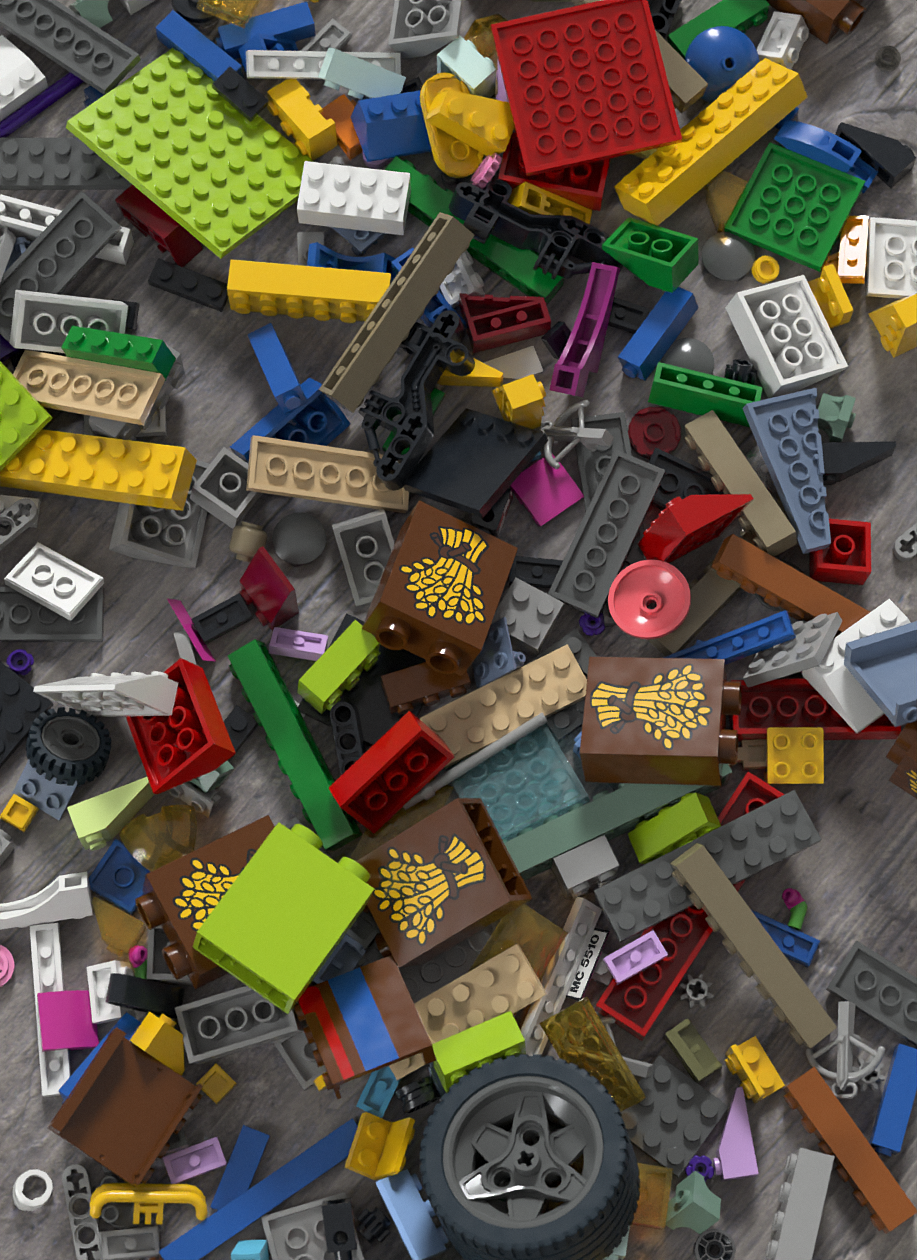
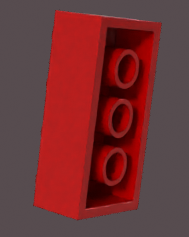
(578, 184)
(391, 772)

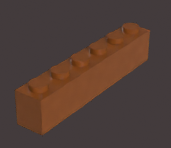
(782, 584)
(851, 1151)

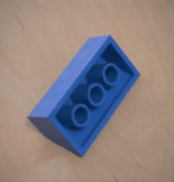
(391, 126)
(311, 423)

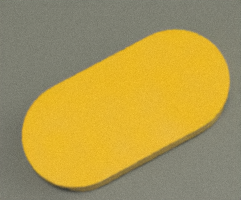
(449, 153)

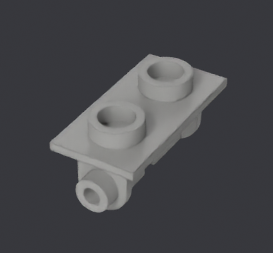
(196, 797)

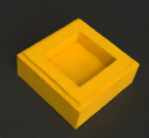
(19, 813)
(216, 1083)

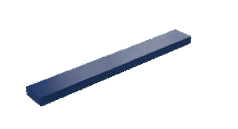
(263, 1196)

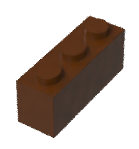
(421, 686)

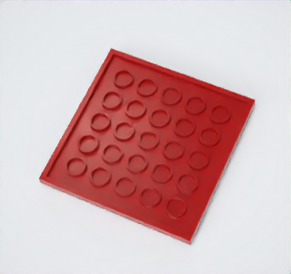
(585, 84)

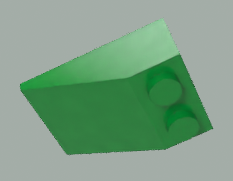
(653, 253)

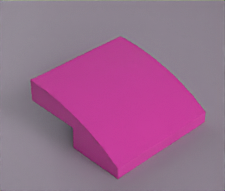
(545, 490)
(66, 1021)

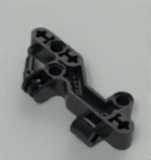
(549, 235)
(433, 352)

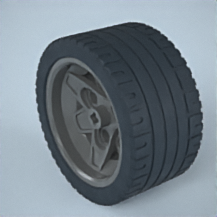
(524, 1097)

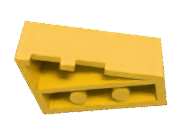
(302, 119)
(473, 119)
(521, 401)

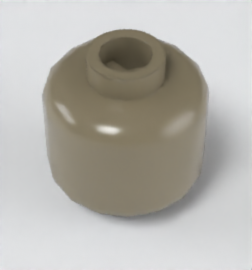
(247, 540)

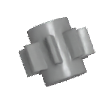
(688, 993)
(872, 1081)

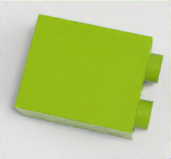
(284, 915)

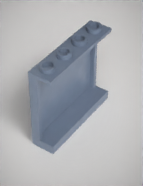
(888, 670)

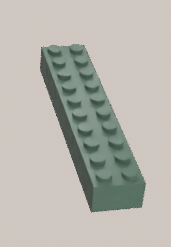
(607, 815)

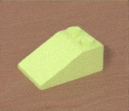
(106, 814)

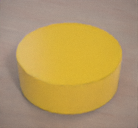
(765, 269)

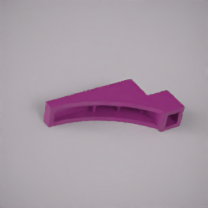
(588, 335)

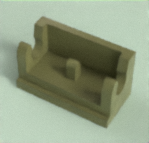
(692, 1051)

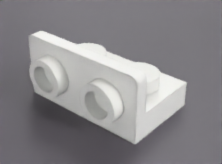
(783, 39)
(462, 280)
(98, 984)

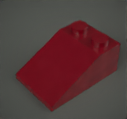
(268, 591)

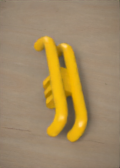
(148, 1199)

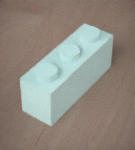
(358, 76)

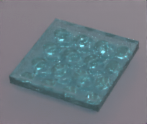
(523, 784)

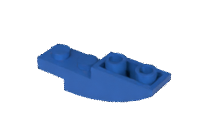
(826, 149)

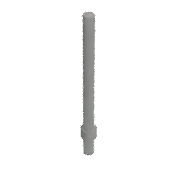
(428, 790)

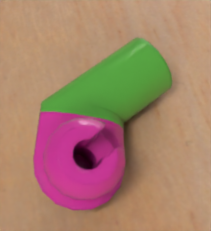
(796, 906)
(138, 959)

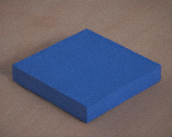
(119, 878)

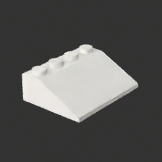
(18, 79)
(785, 335)
(837, 683)
(115, 694)

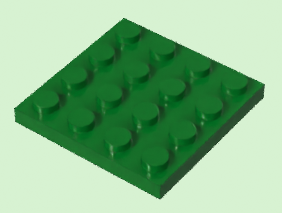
(795, 206)

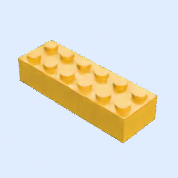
(304, 290)

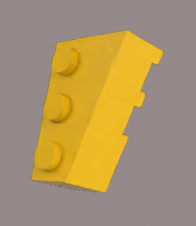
(897, 325)

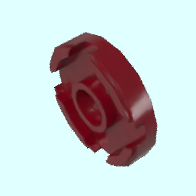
(654, 429)

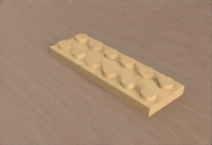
(89, 386)
(320, 474)
(508, 703)
(481, 994)

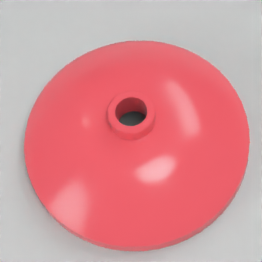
(645, 584)

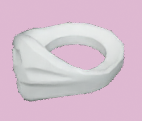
(24, 1203)

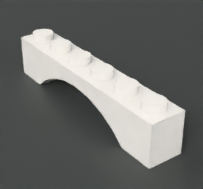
(63, 899)

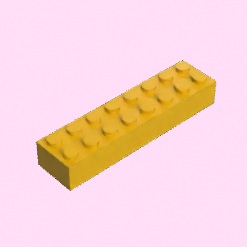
(711, 141)
(103, 469)

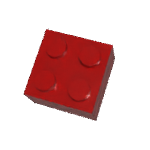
(848, 555)

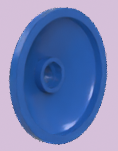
(708, 56)

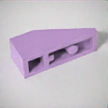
(736, 1149)

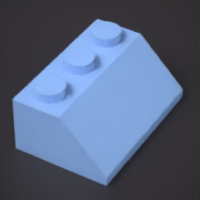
(412, 1215)

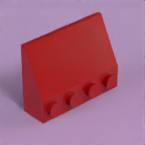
(690, 524)
(187, 741)

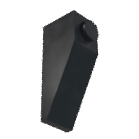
(880, 152)
(849, 458)

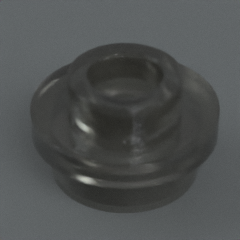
(887, 52)

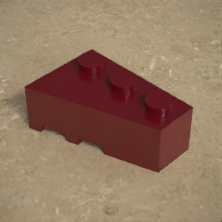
(158, 225)
(503, 320)

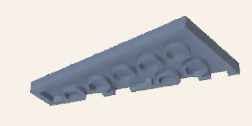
(794, 457)

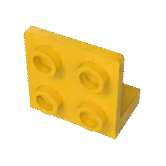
(831, 297)
(795, 755)
(753, 1069)
(379, 1146)

